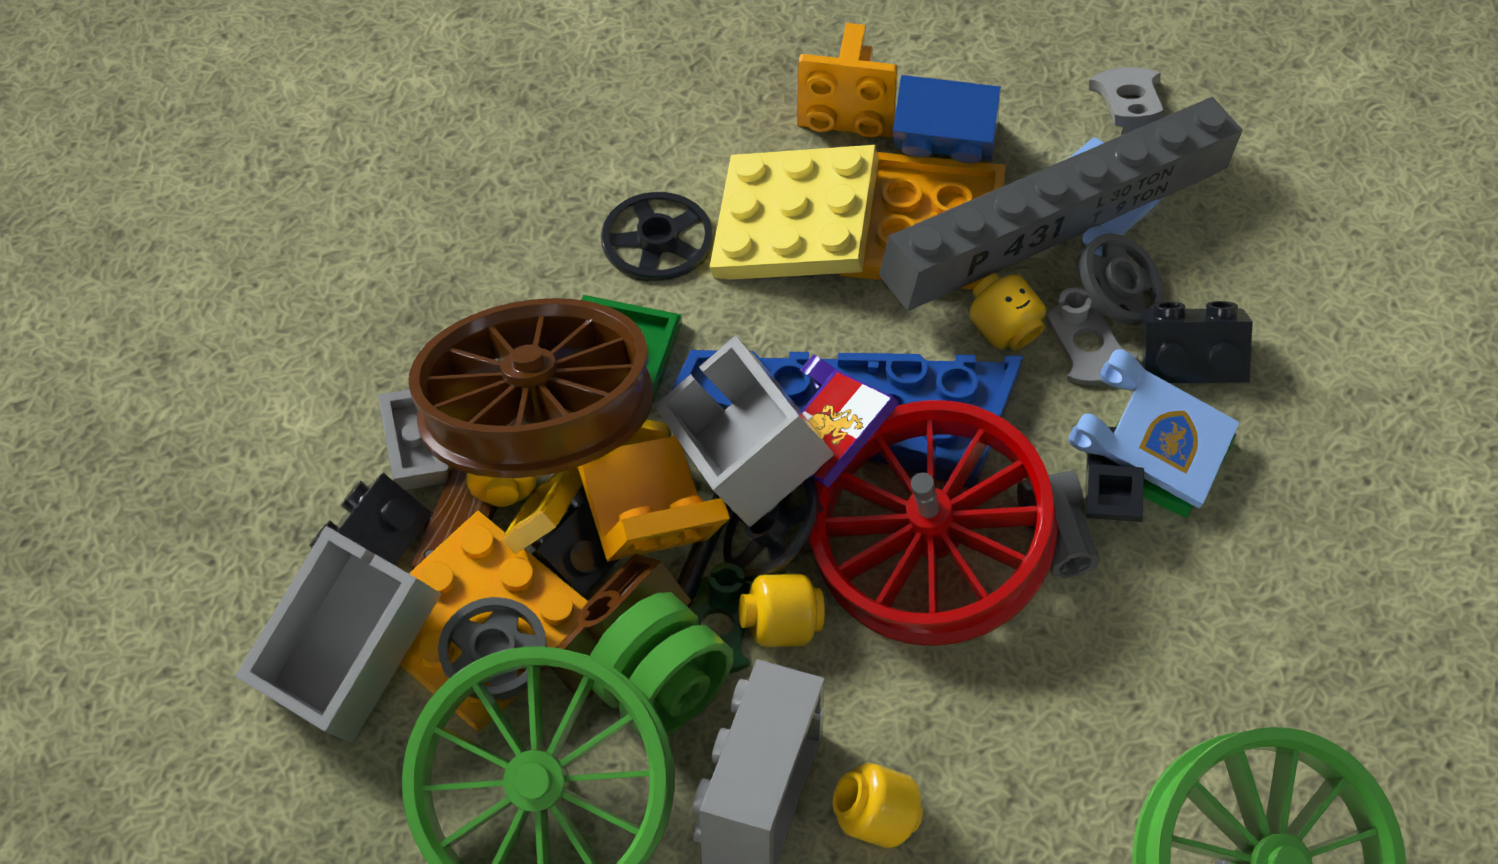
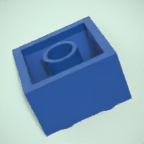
(946, 118)

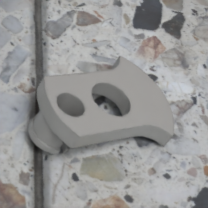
(1129, 81)
(1075, 317)

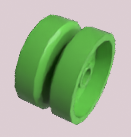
(666, 657)

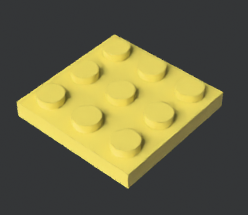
(795, 213)

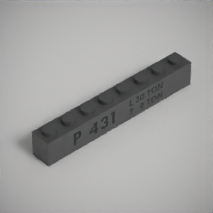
(1057, 203)

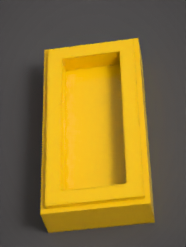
(543, 509)

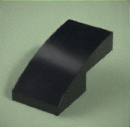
(1113, 489)

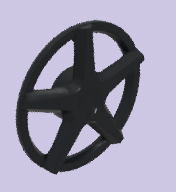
(656, 235)
(771, 532)

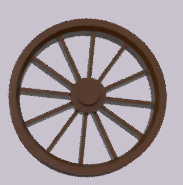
(471, 397)

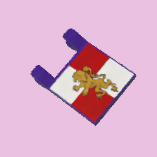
(843, 414)

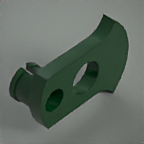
(715, 598)

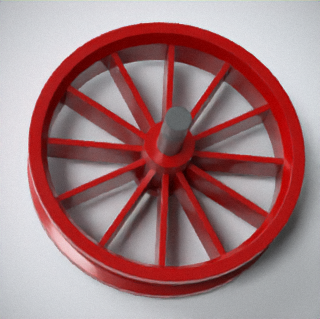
(937, 523)

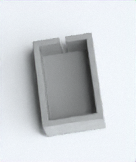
(756, 445)
(338, 635)
(760, 766)

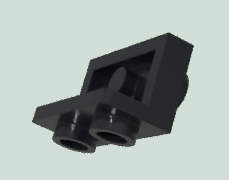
(1197, 343)
(381, 518)
(574, 547)

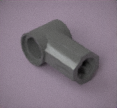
(1075, 547)

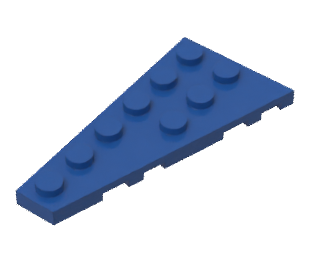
(906, 379)

